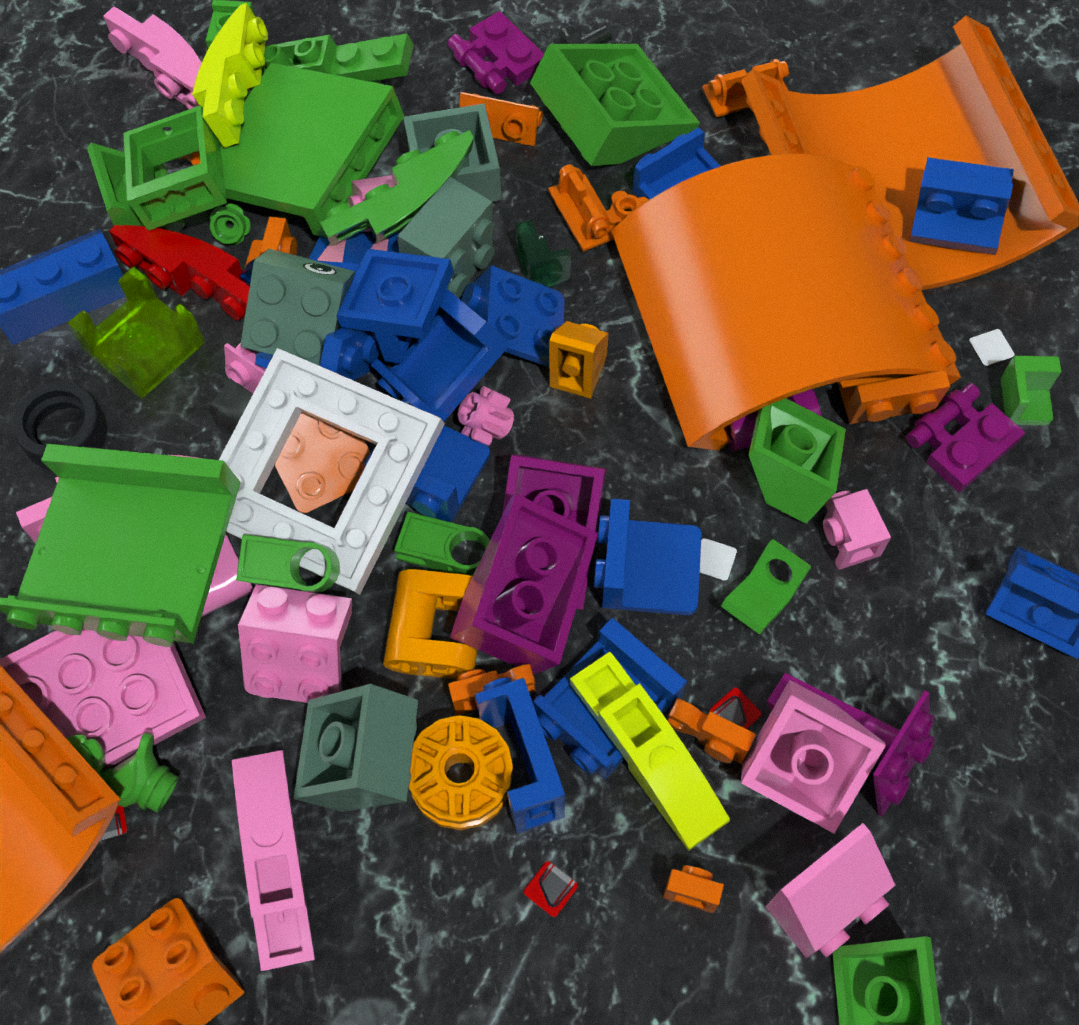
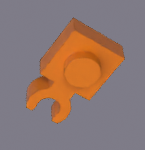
(473, 681)
(721, 737)

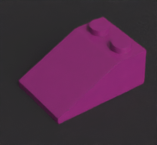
(561, 487)
(526, 587)

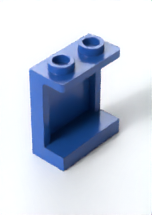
(672, 164)
(447, 363)
(568, 718)
(544, 799)

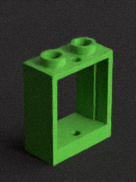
(181, 192)

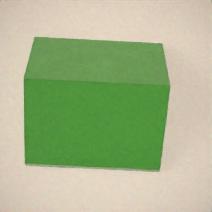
(111, 178)
(887, 983)

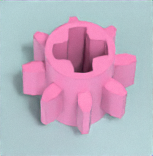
(485, 416)

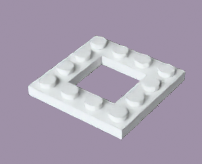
(402, 442)

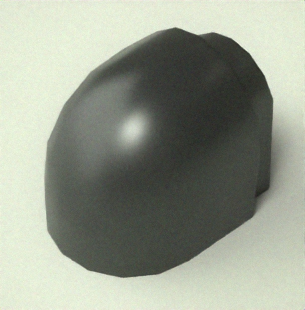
(230, 405)

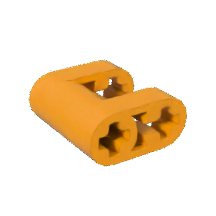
(411, 625)

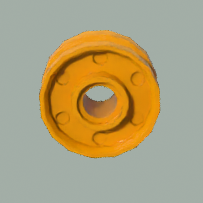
(460, 741)

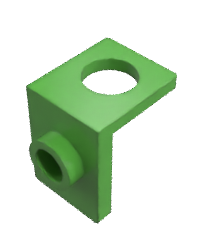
(763, 596)

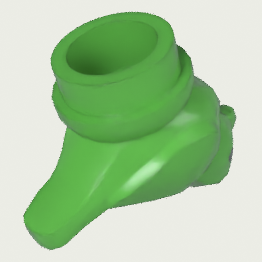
(141, 778)

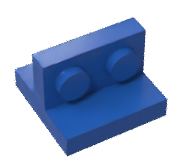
(962, 205)
(395, 298)
(1039, 601)

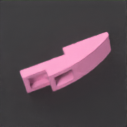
(159, 51)
(272, 861)

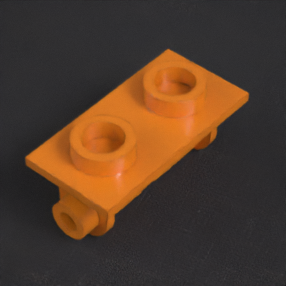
(727, 92)
(508, 119)
(581, 208)

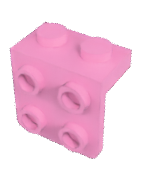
(292, 643)

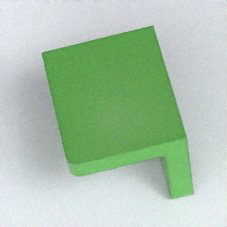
(1027, 389)

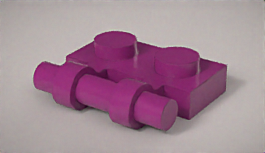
(504, 45)
(971, 449)

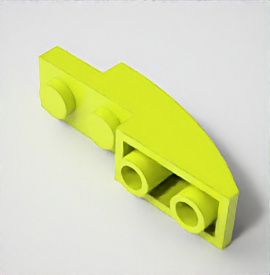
(227, 72)
(651, 750)

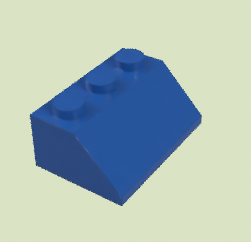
(58, 286)

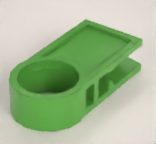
(431, 542)
(278, 561)

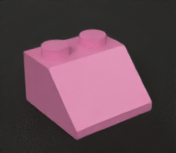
(811, 757)
(833, 893)

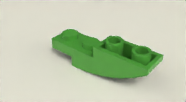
(360, 60)
(415, 180)

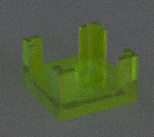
(141, 337)

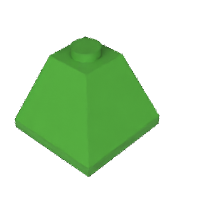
(796, 458)

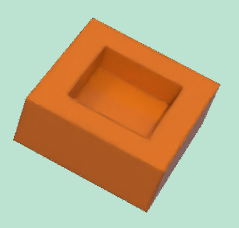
(694, 888)

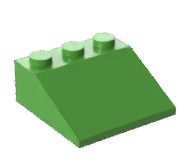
(610, 100)

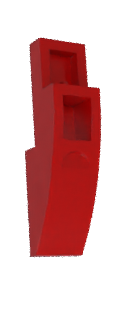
(182, 264)

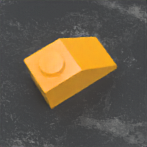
(577, 358)

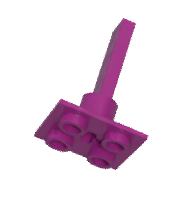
(902, 746)

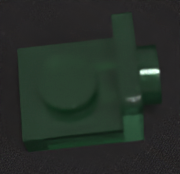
(536, 260)

